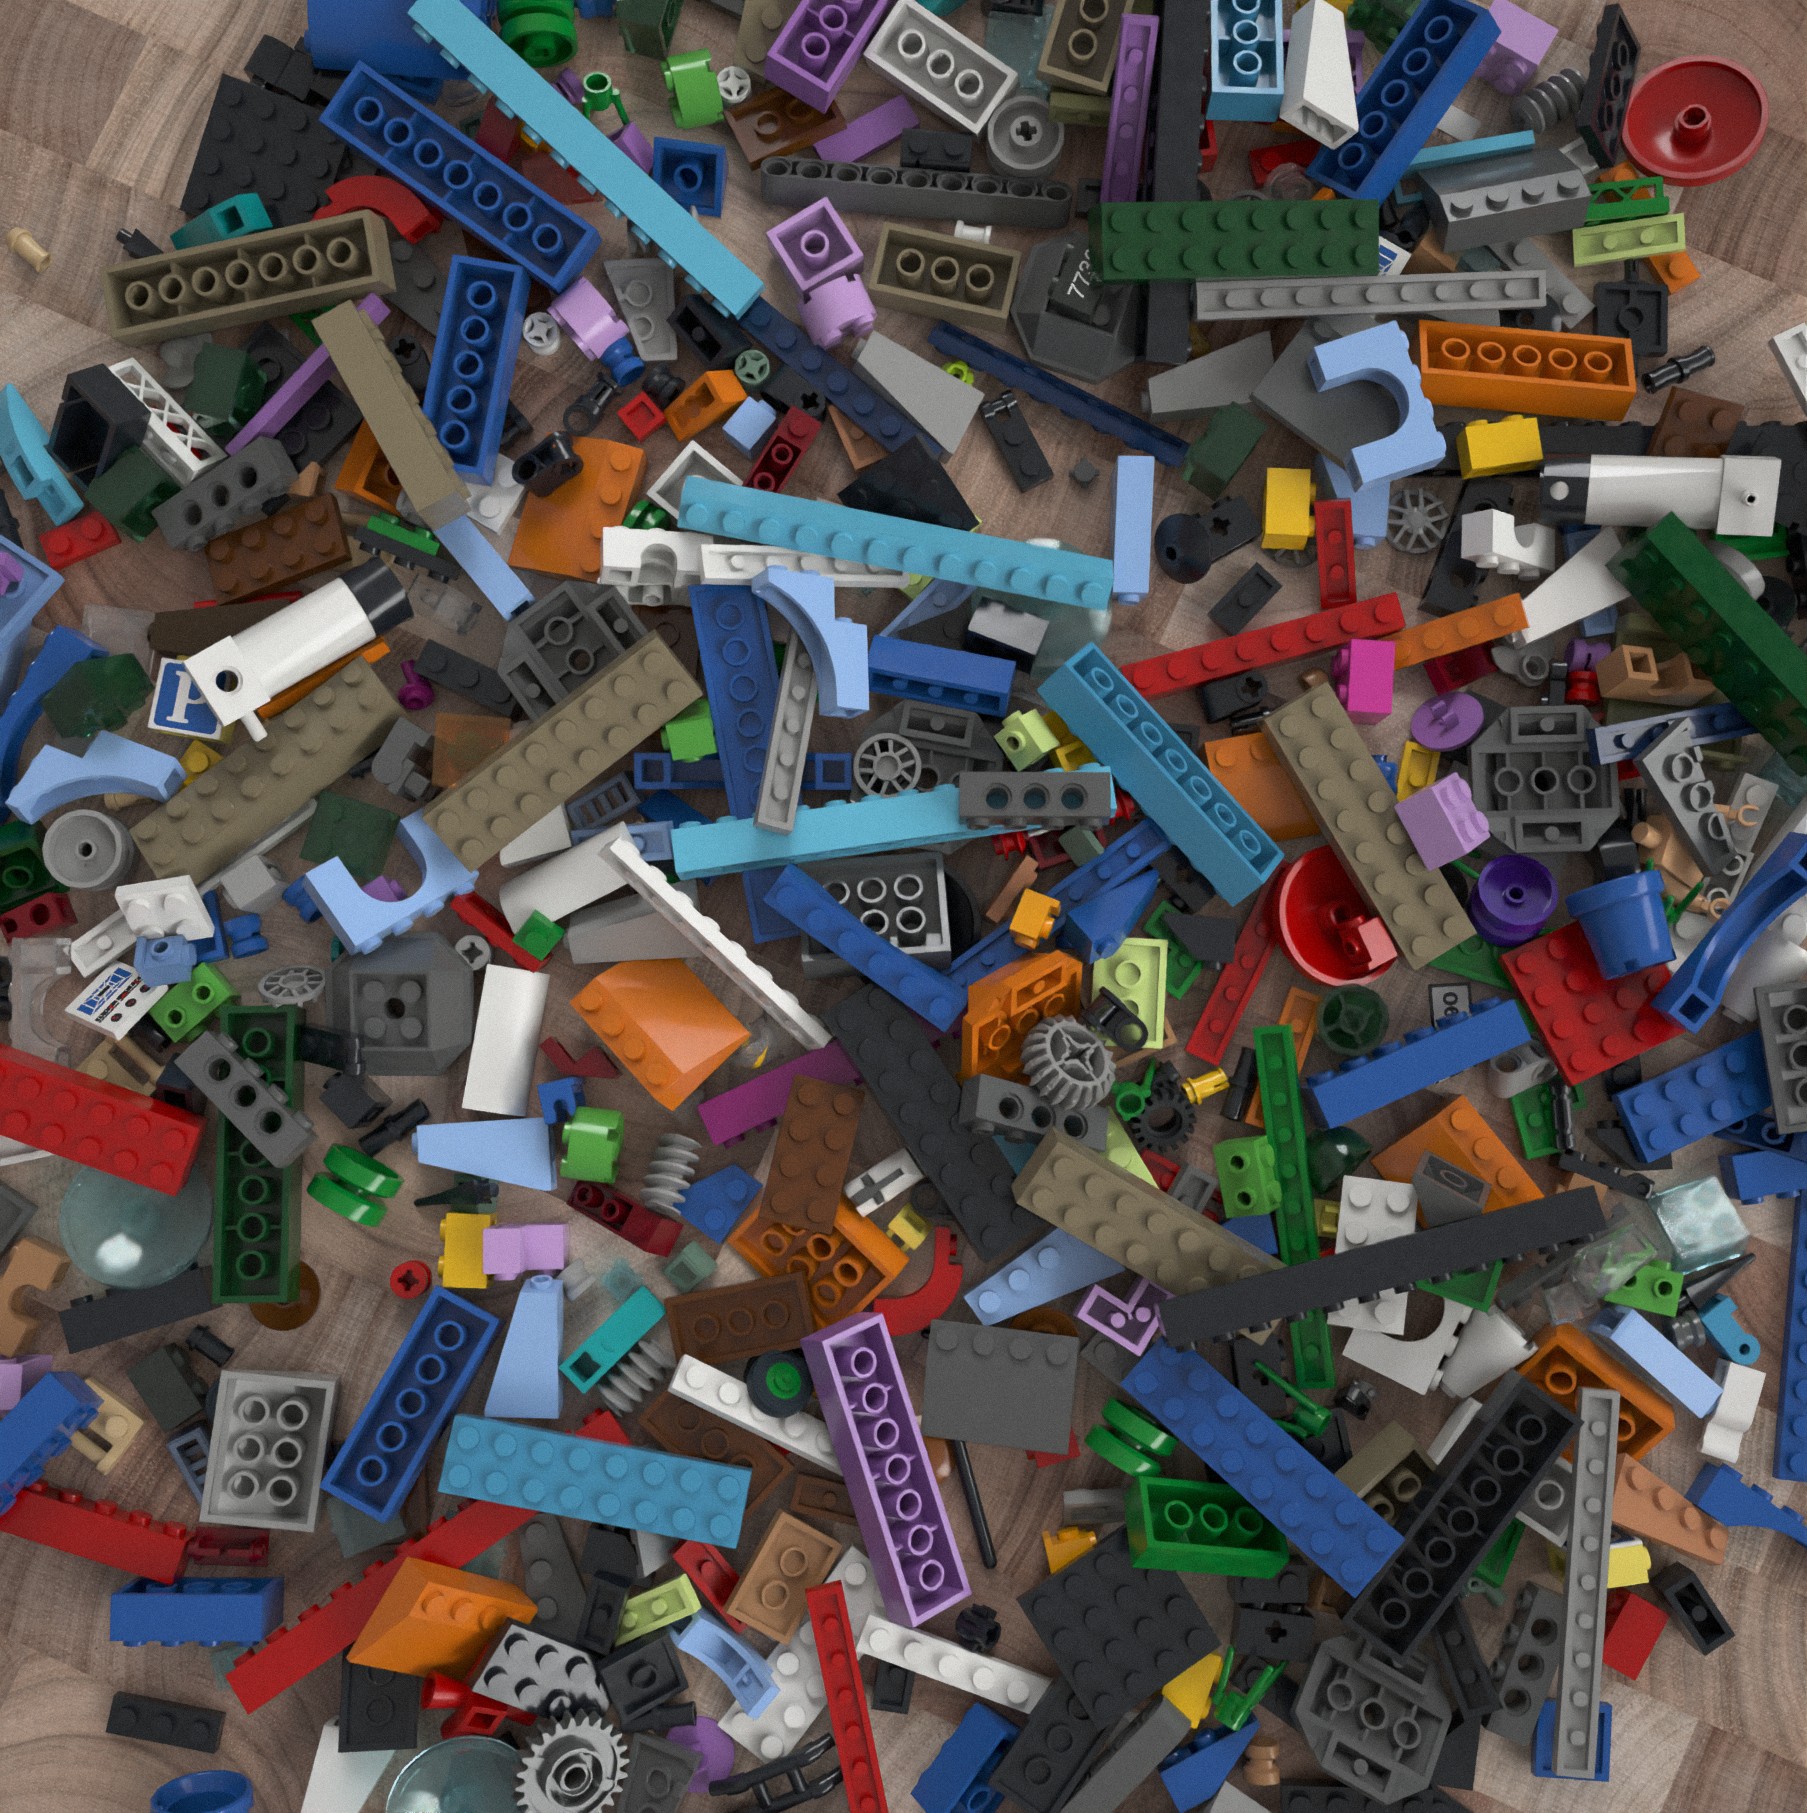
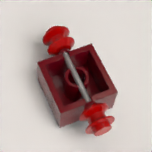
(1044, 844)

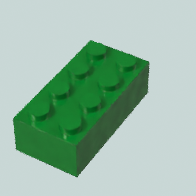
(1200, 1530)

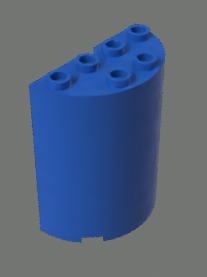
(380, 37)

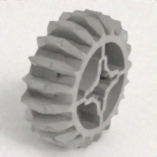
(1068, 1063)

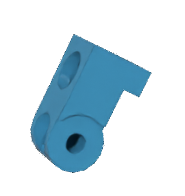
(1725, 1332)

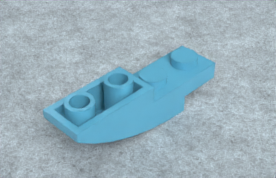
(27, 461)

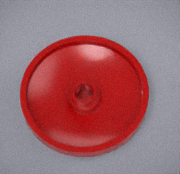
(1695, 120)
(1309, 913)

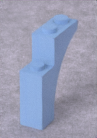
(834, 644)
(108, 766)

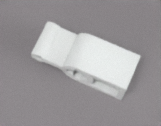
(1734, 1409)

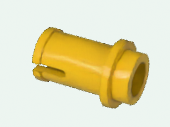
(1204, 1085)

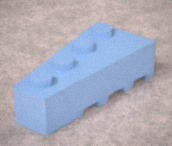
(1037, 1274)

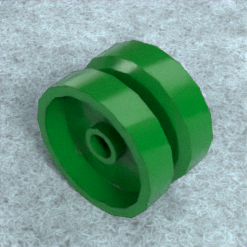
(539, 30)
(355, 1185)
(1133, 1436)

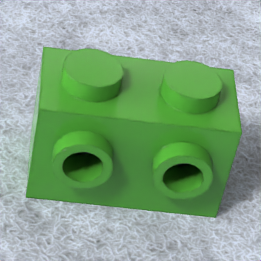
(690, 733)
(194, 1004)
(1247, 1176)
(1651, 1289)

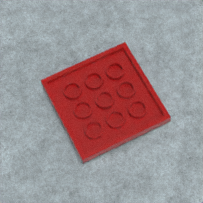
(1579, 1015)

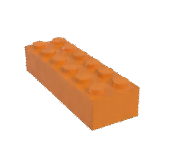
(1524, 370)

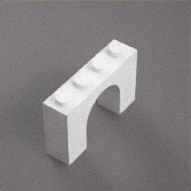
(1409, 1362)

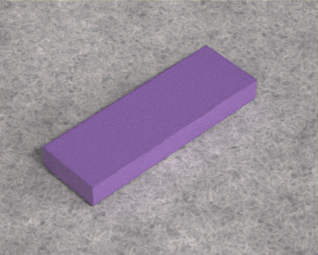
(869, 132)

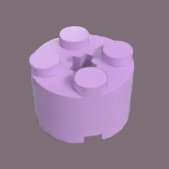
(837, 311)
(589, 316)

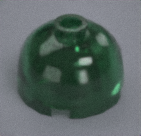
(1351, 1020)
(1333, 1155)

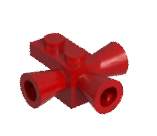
(473, 1711)

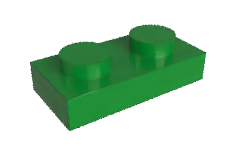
(389, 526)

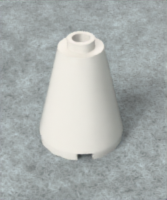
(1765, 963)
(1484, 1352)

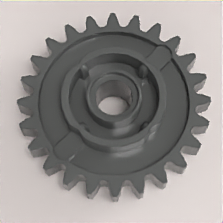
(580, 1743)

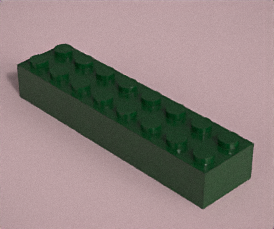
(1232, 240)
(1720, 631)
(255, 1201)

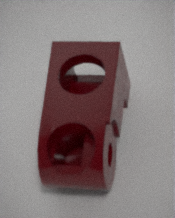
(38, 917)

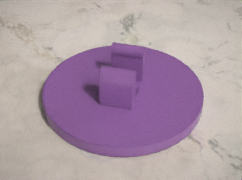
(1447, 722)
(713, 1743)

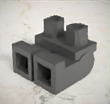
(403, 762)

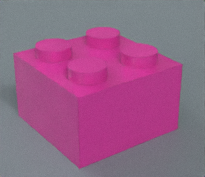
(1364, 679)

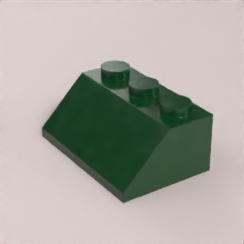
(23, 866)

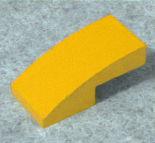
(1072, 750)

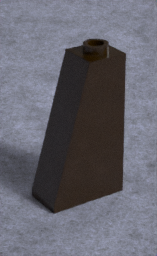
(196, 629)

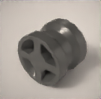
(1684, 1330)

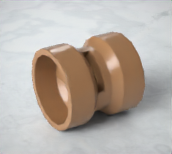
(1261, 1762)

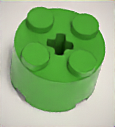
(694, 89)
(593, 1144)

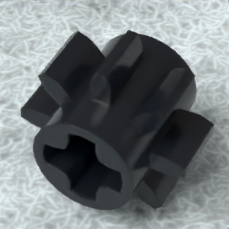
(978, 1628)

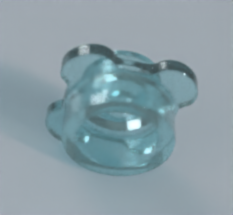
(621, 1291)

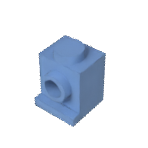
(164, 960)

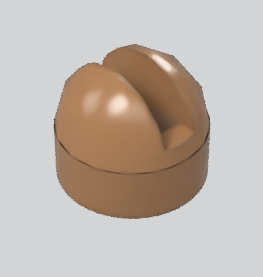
(1311, 677)

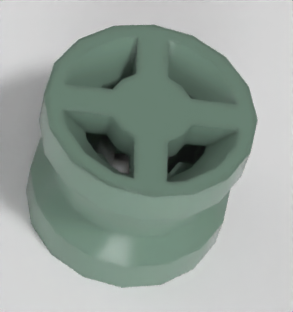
(750, 363)

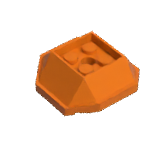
(1012, 1003)

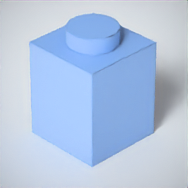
(751, 427)

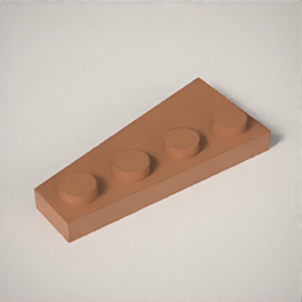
(1658, 1512)

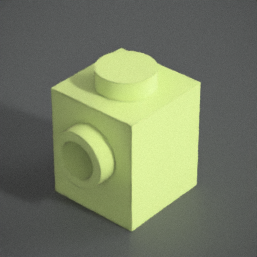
(1026, 739)

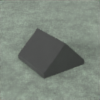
(1447, 1190)

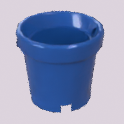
(1624, 923)
(204, 1793)

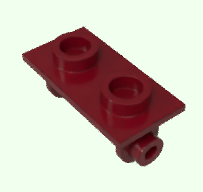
(230, 1546)

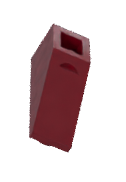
(784, 452)
(626, 1216)

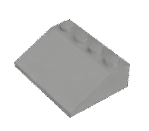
(270, 1449)

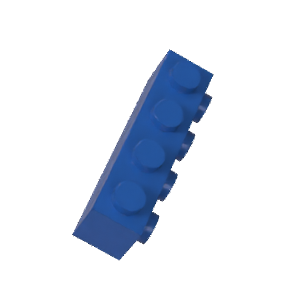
(941, 671)

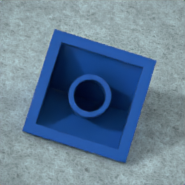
(691, 173)

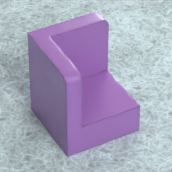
(633, 145)

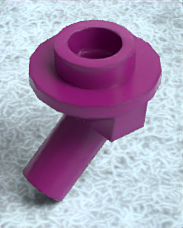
(416, 689)

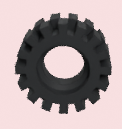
(1174, 1129)

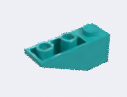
(228, 220)
(613, 1339)

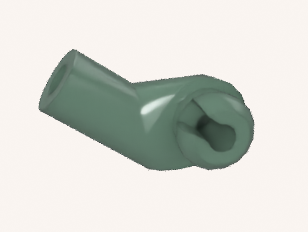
(1476, 1586)

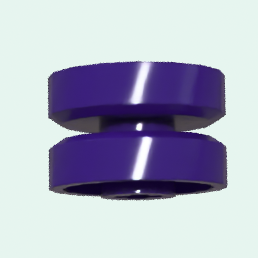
(1512, 900)

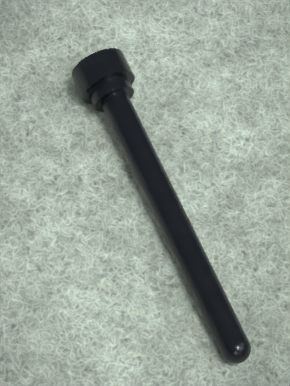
(974, 1503)

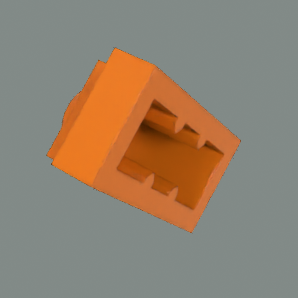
(707, 401)

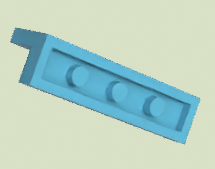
(1457, 153)

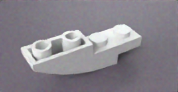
(1746, 791)

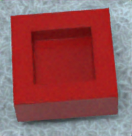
(641, 417)

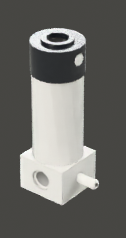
(1705, 493)
(299, 641)

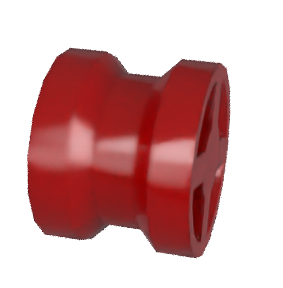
(1583, 689)
(418, 1279)

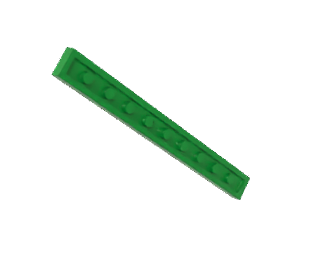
(1297, 1210)

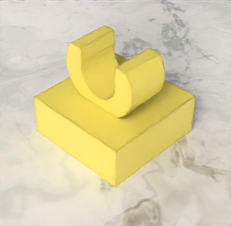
(1327, 1217)
(909, 1227)

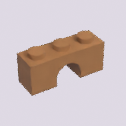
(1635, 676)
(35, 1264)

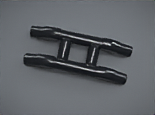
(791, 1766)

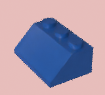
(958, 1773)

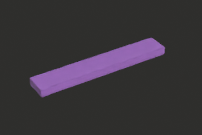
(1129, 107)
(298, 388)

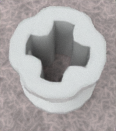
(973, 233)

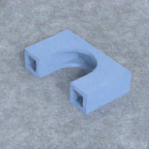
(1383, 358)
(363, 920)

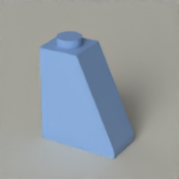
(1367, 506)

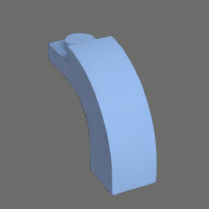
(729, 1656)

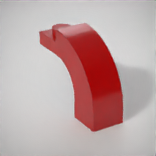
(384, 199)
(915, 1310)

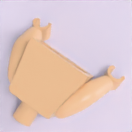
(1678, 870)

